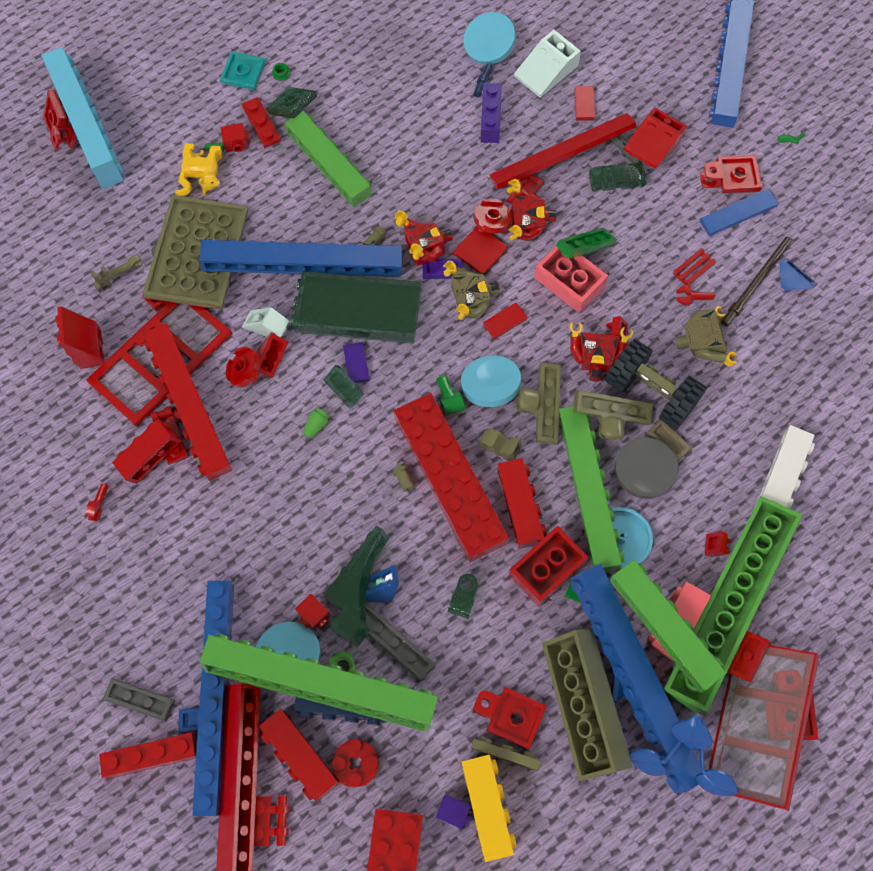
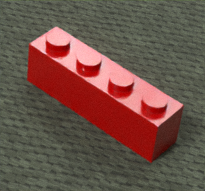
(520, 503)
(148, 755)
(299, 755)

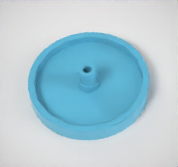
(489, 38)
(491, 381)
(634, 535)
(292, 638)

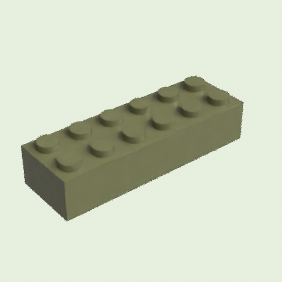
(586, 704)

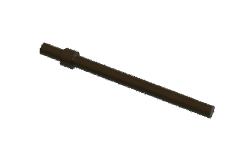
(737, 307)

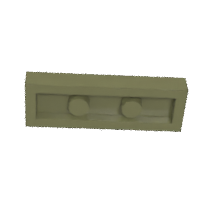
(506, 753)

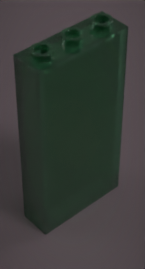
(356, 307)

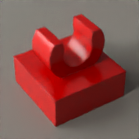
(616, 326)
(716, 544)

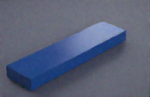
(738, 212)

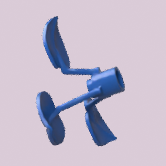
(695, 736)

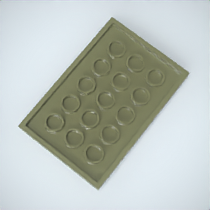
(176, 264)

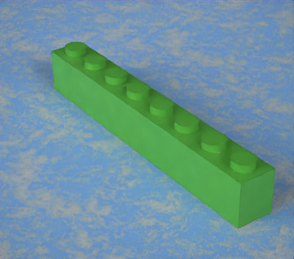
(589, 489)

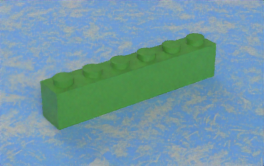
(329, 159)
(667, 626)

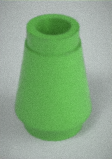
(315, 422)

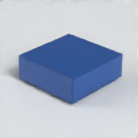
(188, 720)

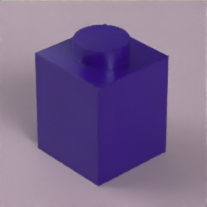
(454, 812)

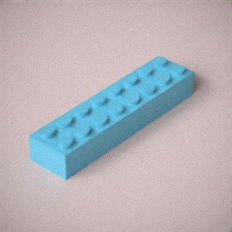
(83, 118)

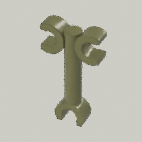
(104, 276)

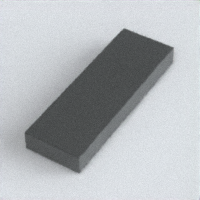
(138, 699)

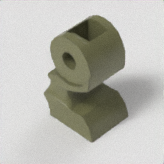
(496, 442)

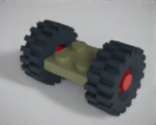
(632, 365)

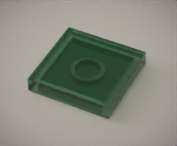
(291, 102)

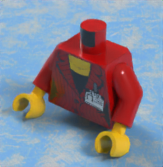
(528, 213)
(423, 239)
(596, 351)

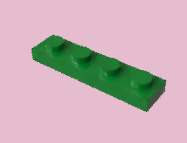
(585, 243)

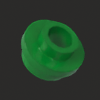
(281, 67)

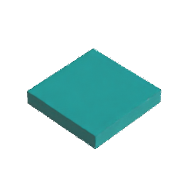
(243, 70)

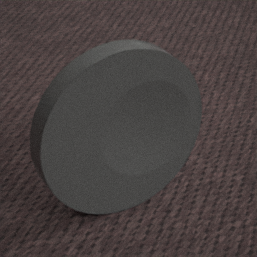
(646, 468)

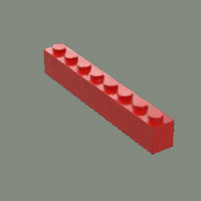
(187, 401)
(238, 778)

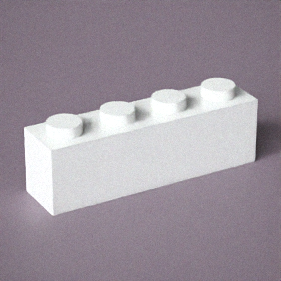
(787, 466)

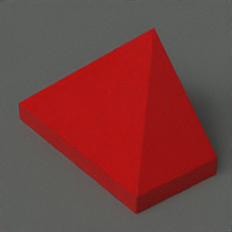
(271, 354)

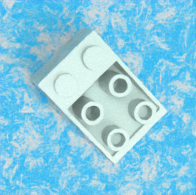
(548, 63)

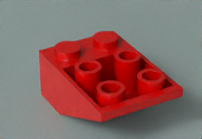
(655, 138)
(80, 338)

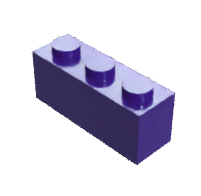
(491, 112)

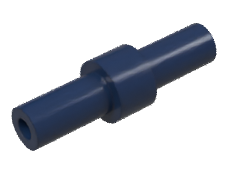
(483, 78)

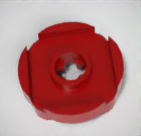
(492, 225)
(249, 362)
(341, 763)

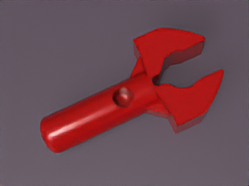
(686, 301)
(94, 507)

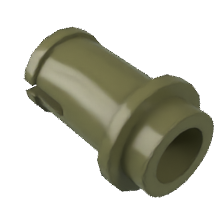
(377, 235)
(404, 477)

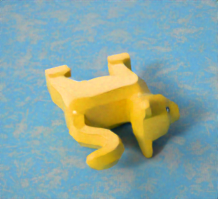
(197, 166)

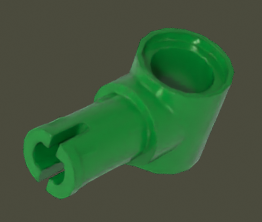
(449, 399)

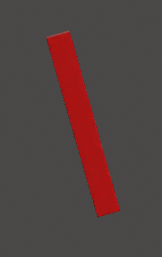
(563, 150)

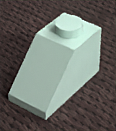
(265, 322)

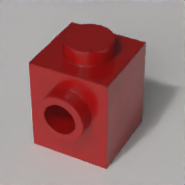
(235, 137)
(313, 613)

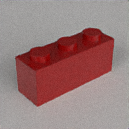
(146, 451)

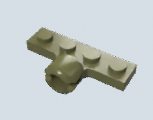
(543, 403)
(612, 412)

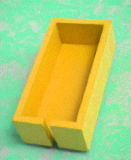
(487, 808)

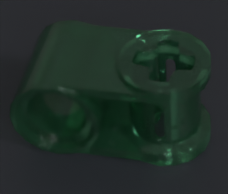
(462, 599)

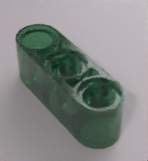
(617, 176)

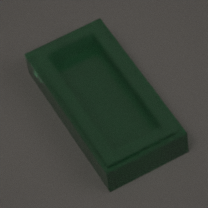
(343, 386)

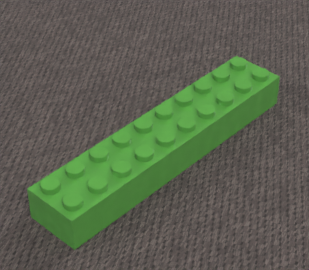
(737, 596)
(318, 682)

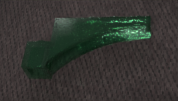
(350, 589)

